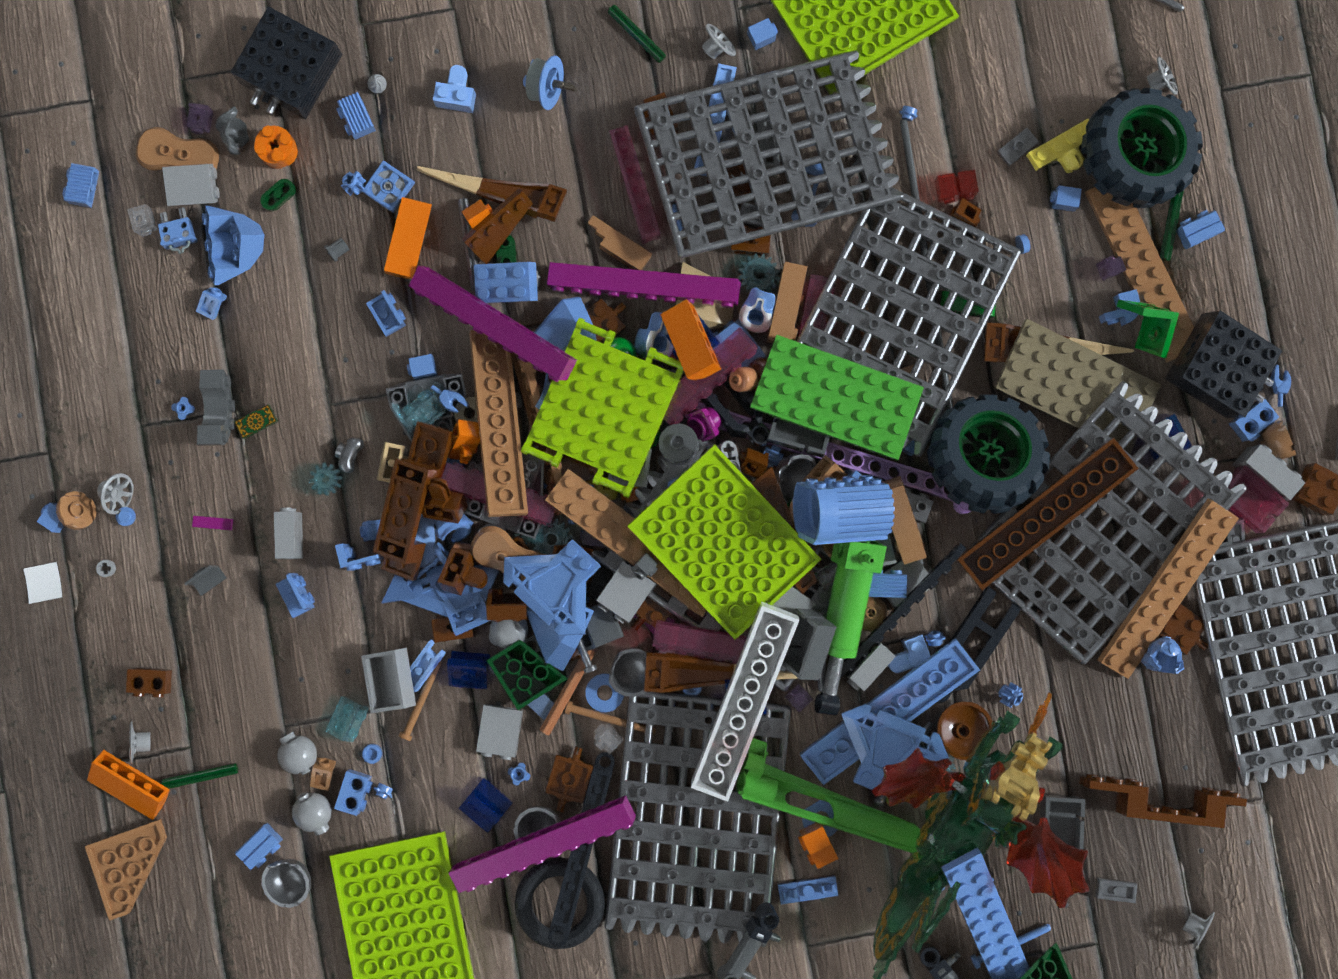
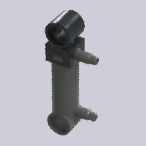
(758, 931)
(937, 965)

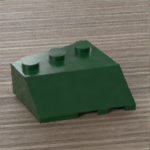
(524, 673)
(1049, 966)

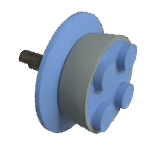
(545, 81)

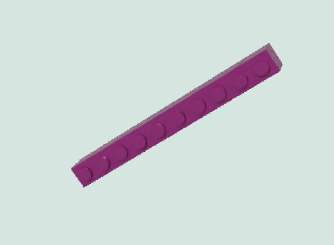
(643, 284)
(492, 323)
(543, 844)

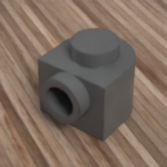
(644, 566)

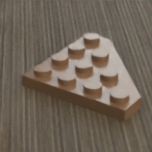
(124, 864)

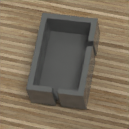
(797, 438)
(815, 637)
(1062, 819)

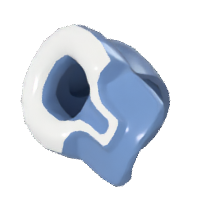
(757, 311)
(653, 337)

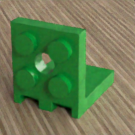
(1154, 319)

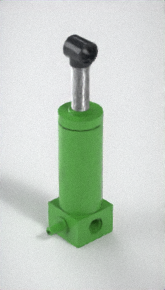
(847, 610)

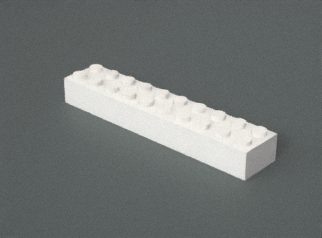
(744, 701)

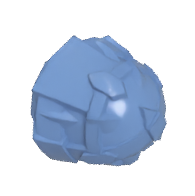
(462, 529)
(1164, 656)

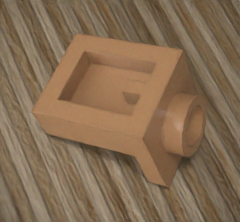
(322, 773)

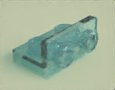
(424, 408)
(347, 719)

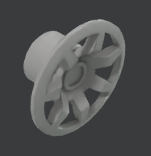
(715, 45)
(1160, 79)
(112, 492)
(138, 742)
(1195, 926)

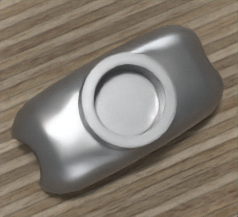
(348, 453)

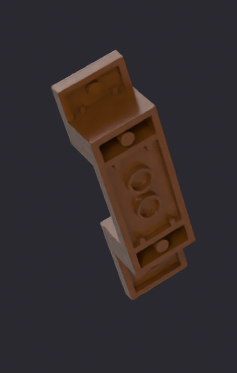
(406, 500)
(1132, 802)

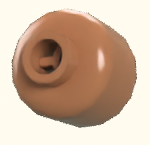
(743, 379)

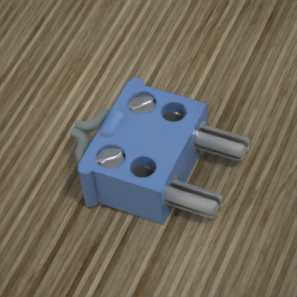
(176, 232)

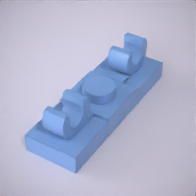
(807, 889)

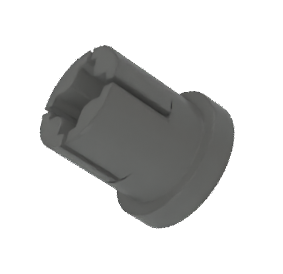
(336, 249)

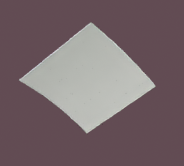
(43, 582)

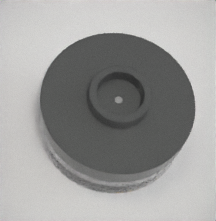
(678, 444)

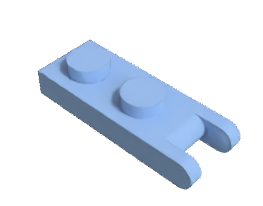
(424, 665)

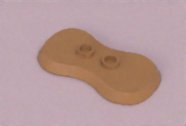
(162, 149)
(494, 544)

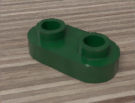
(277, 194)
(507, 252)

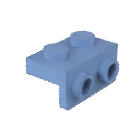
(386, 314)

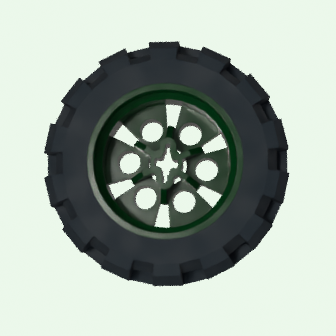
(1110, 154)
(964, 473)

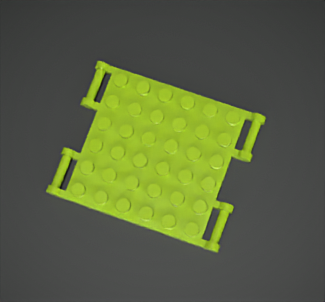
(605, 408)

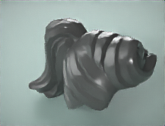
(232, 131)

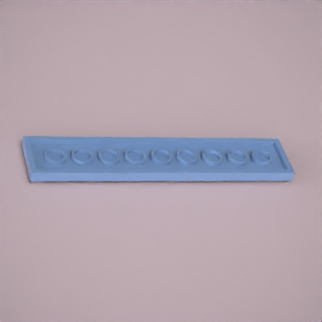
(903, 699)
(986, 916)

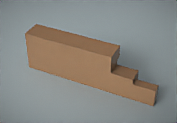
(620, 246)

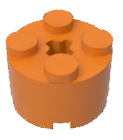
(275, 157)

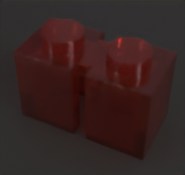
(952, 187)

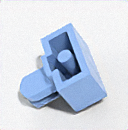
(455, 93)
(914, 654)

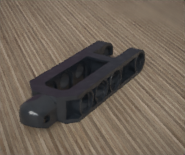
(754, 431)
(995, 634)

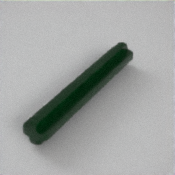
(636, 33)
(1171, 227)
(200, 776)

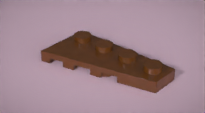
(496, 227)

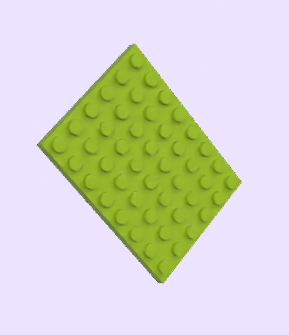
(871, 27)
(724, 541)
(402, 911)

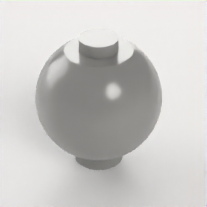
(507, 632)
(296, 754)
(312, 813)

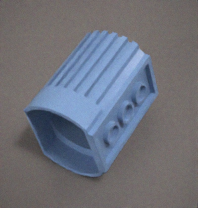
(843, 510)

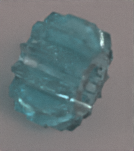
(322, 486)

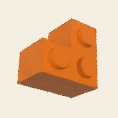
(818, 844)

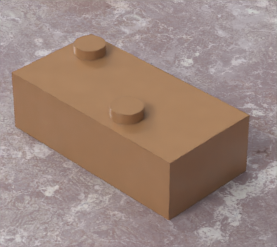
(788, 300)
(905, 528)

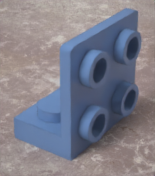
(347, 554)
(295, 594)

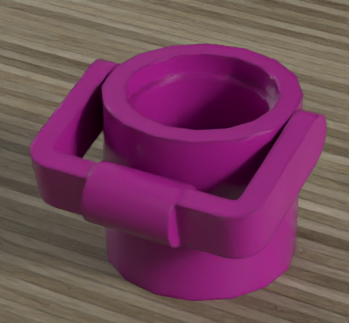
(704, 423)

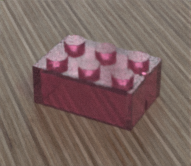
(1257, 500)

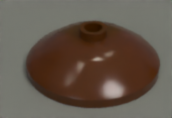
(972, 719)

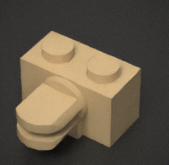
(389, 454)

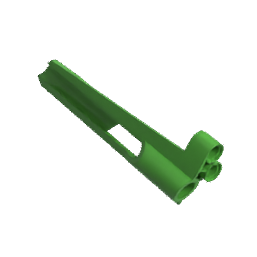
(769, 786)

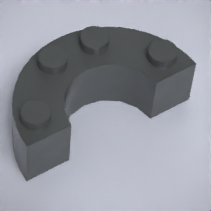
(217, 408)

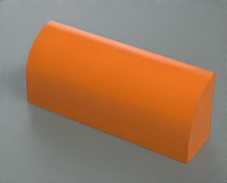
(407, 238)
(690, 341)
(128, 784)

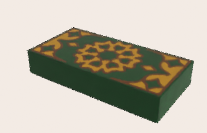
(256, 421)

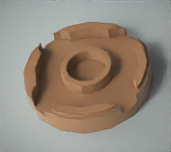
(76, 510)

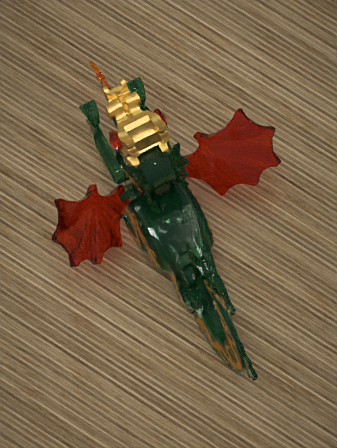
(967, 815)

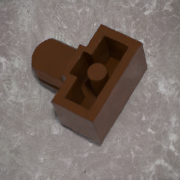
(442, 503)
(460, 572)

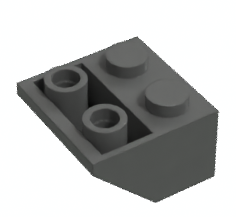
(601, 629)

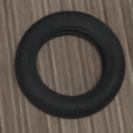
(534, 928)

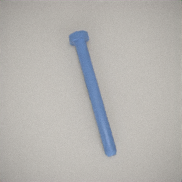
(1021, 939)

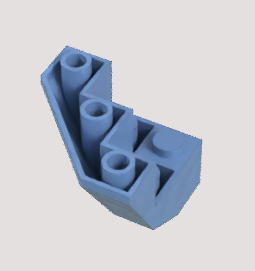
(231, 243)
(561, 322)
(555, 648)

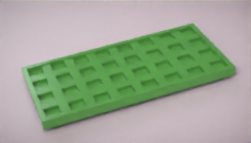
(837, 397)

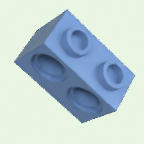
(1254, 421)
(349, 790)

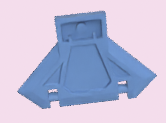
(554, 585)
(463, 611)
(886, 742)

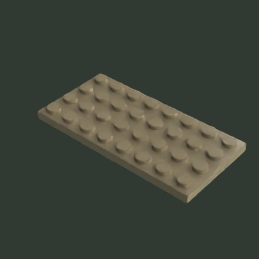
(1068, 379)

